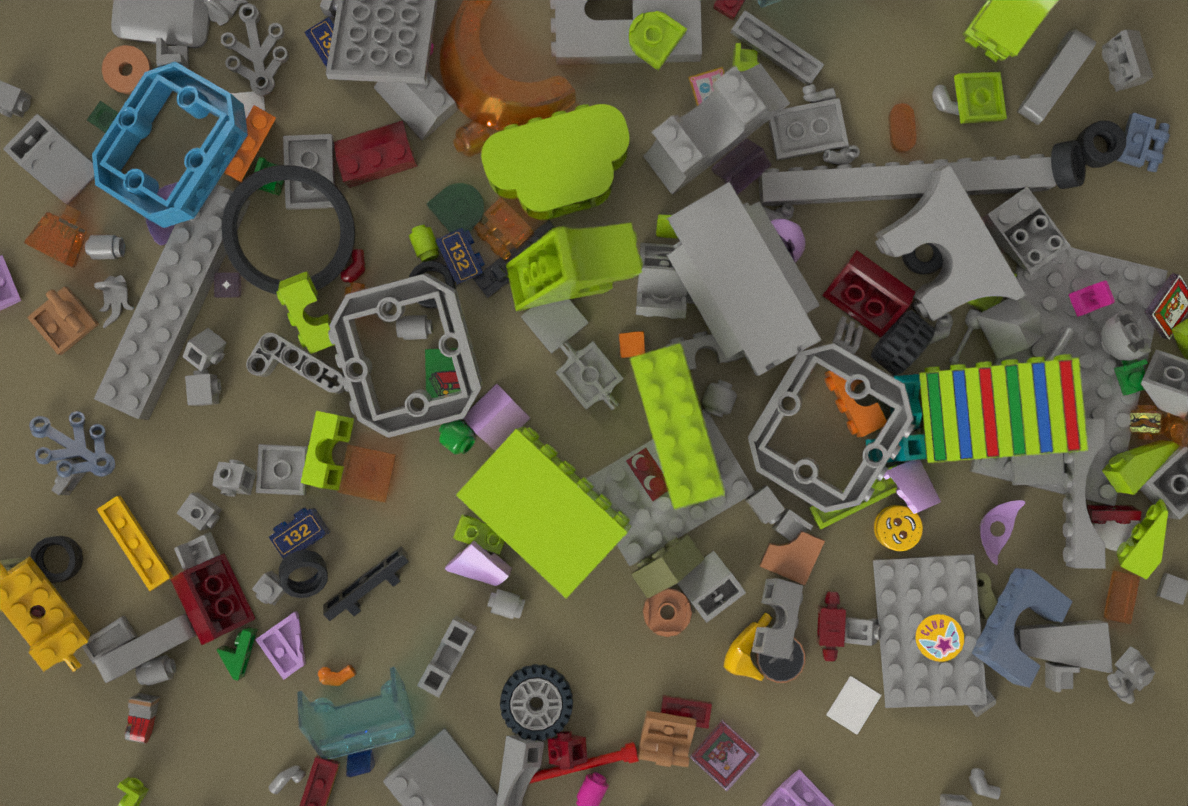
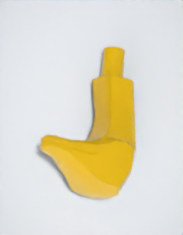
(738, 655)

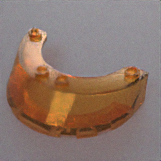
(481, 90)

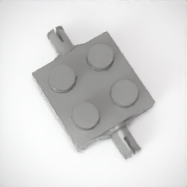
(589, 375)

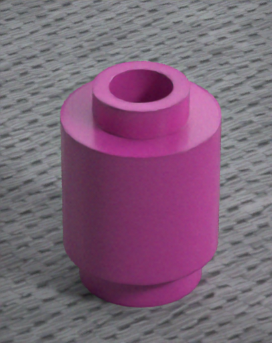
(592, 790)

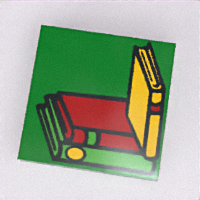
(440, 373)

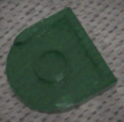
(458, 206)

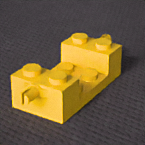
(54, 634)

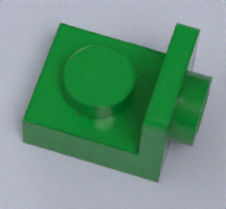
(1130, 375)

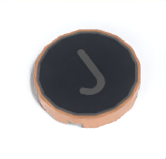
(782, 669)

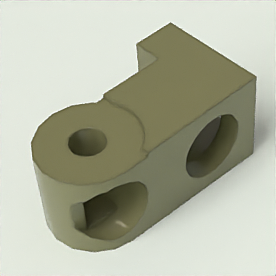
(986, 597)

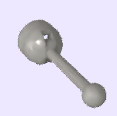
(972, 323)

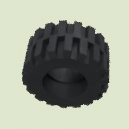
(903, 343)

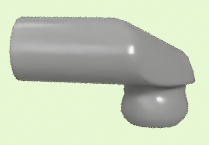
(283, 777)

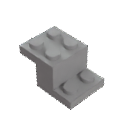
(659, 286)

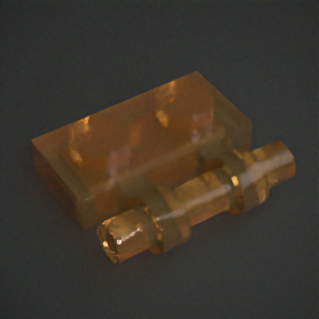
(508, 223)

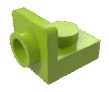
(134, 790)

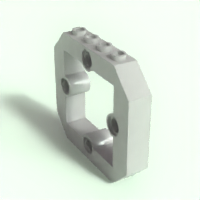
(360, 386)
(787, 472)

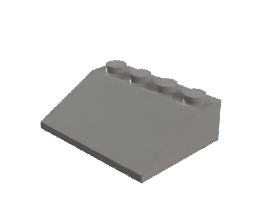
(440, 777)

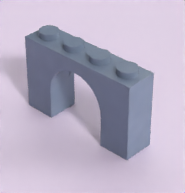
(997, 642)

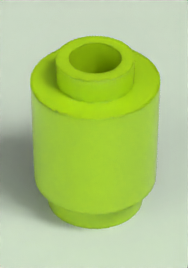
(424, 243)

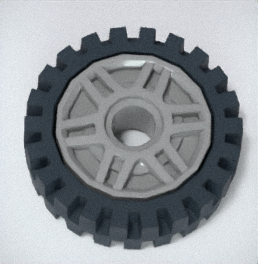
(540, 721)

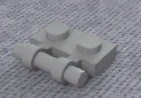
(1131, 674)

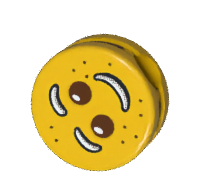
(898, 528)

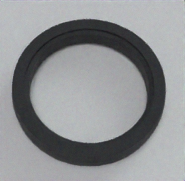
(277, 173)

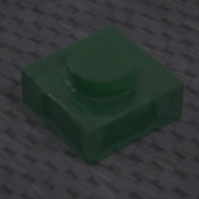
(102, 116)

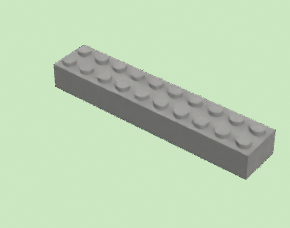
(167, 310)

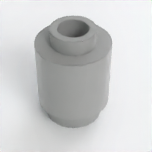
(105, 247)
(414, 327)
(506, 604)
(156, 670)

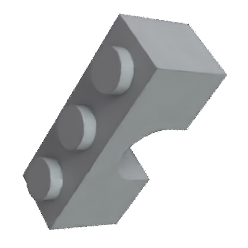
(700, 341)
(785, 600)
(447, 656)

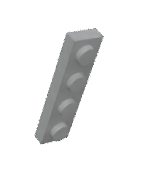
(776, 48)

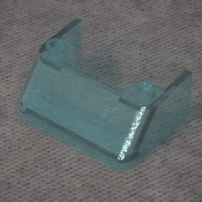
(358, 724)

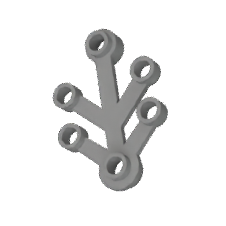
(256, 53)

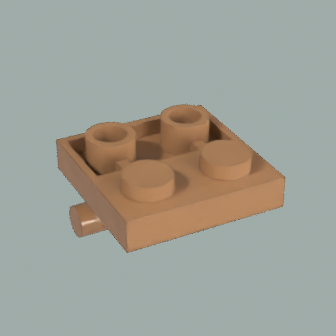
(62, 320)
(666, 739)

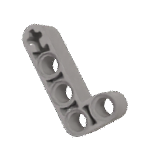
(1070, 56)
(302, 366)
(145, 648)

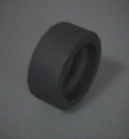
(1068, 164)
(433, 266)
(71, 547)
(303, 588)

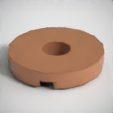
(114, 63)
(673, 625)

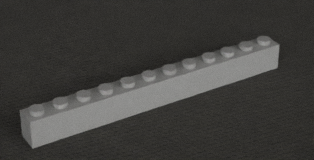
(902, 181)

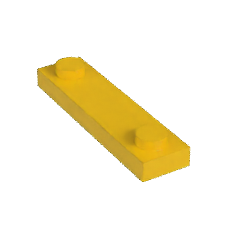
(134, 543)

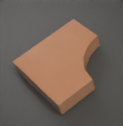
(793, 558)

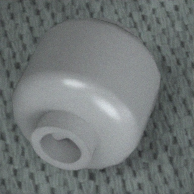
(719, 398)

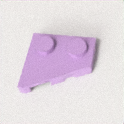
(284, 645)

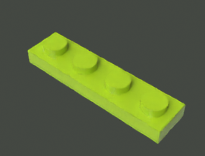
(882, 489)

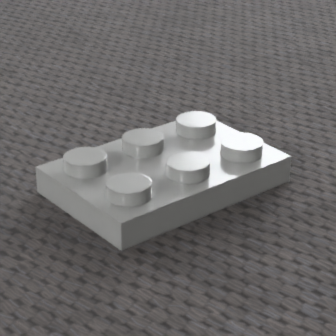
(808, 129)
(314, 153)

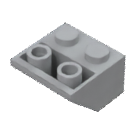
(1127, 60)
(711, 587)

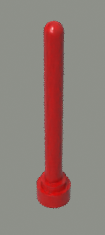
(627, 753)

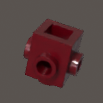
(567, 750)

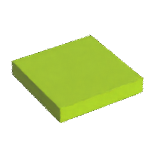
(980, 97)

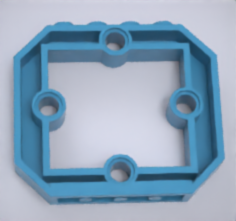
(203, 164)

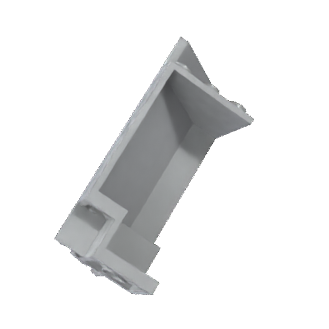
(743, 279)

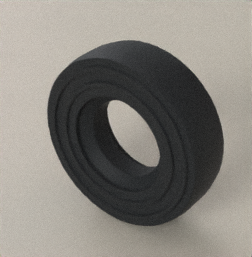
(920, 267)

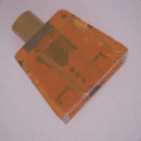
(59, 236)

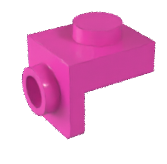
(1091, 298)

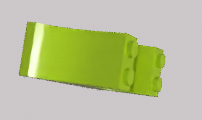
(1005, 26)
(573, 264)

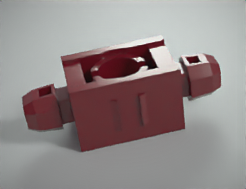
(831, 626)

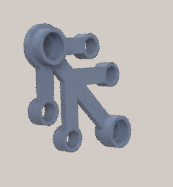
(73, 448)

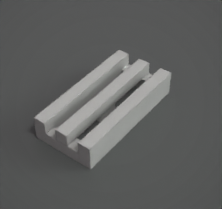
(841, 325)

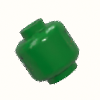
(456, 437)

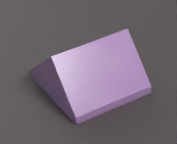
(495, 417)

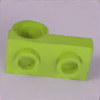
(472, 529)

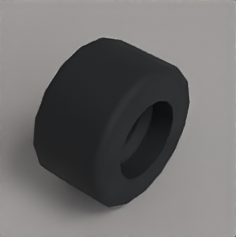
(1111, 134)

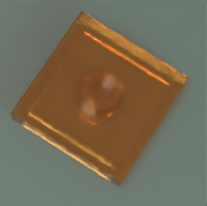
(367, 473)

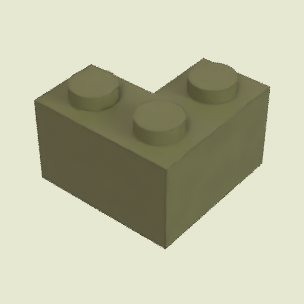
(667, 566)

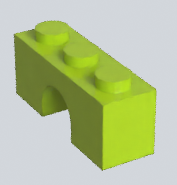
(297, 294)
(319, 466)

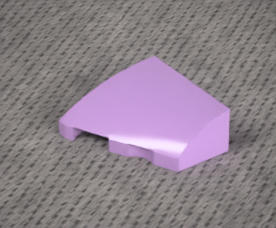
(913, 485)
(479, 565)

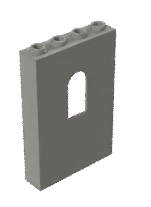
(607, 41)

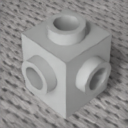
(234, 478)

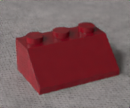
(374, 154)
(869, 293)
(212, 598)

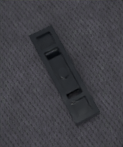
(494, 277)
(349, 596)

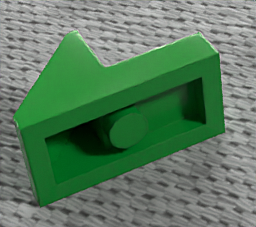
(237, 659)

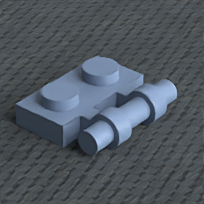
(1138, 136)

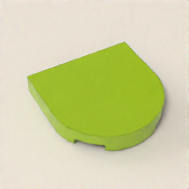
(655, 37)

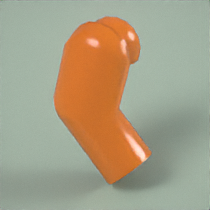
(330, 678)

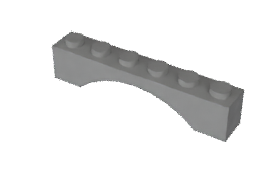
(1083, 544)
(520, 763)

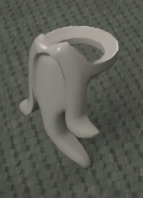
(222, 10)
(115, 295)

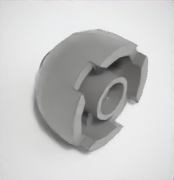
(1125, 337)

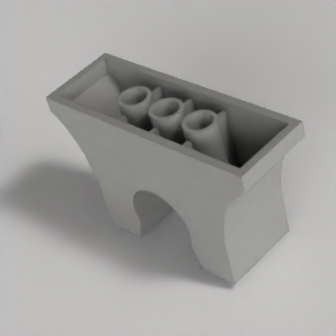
(723, 120)
(970, 256)

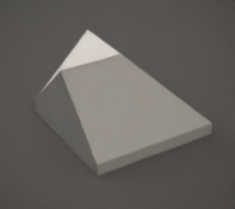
(1010, 326)

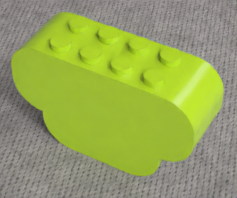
(558, 161)

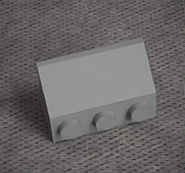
(419, 105)

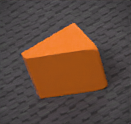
(632, 344)

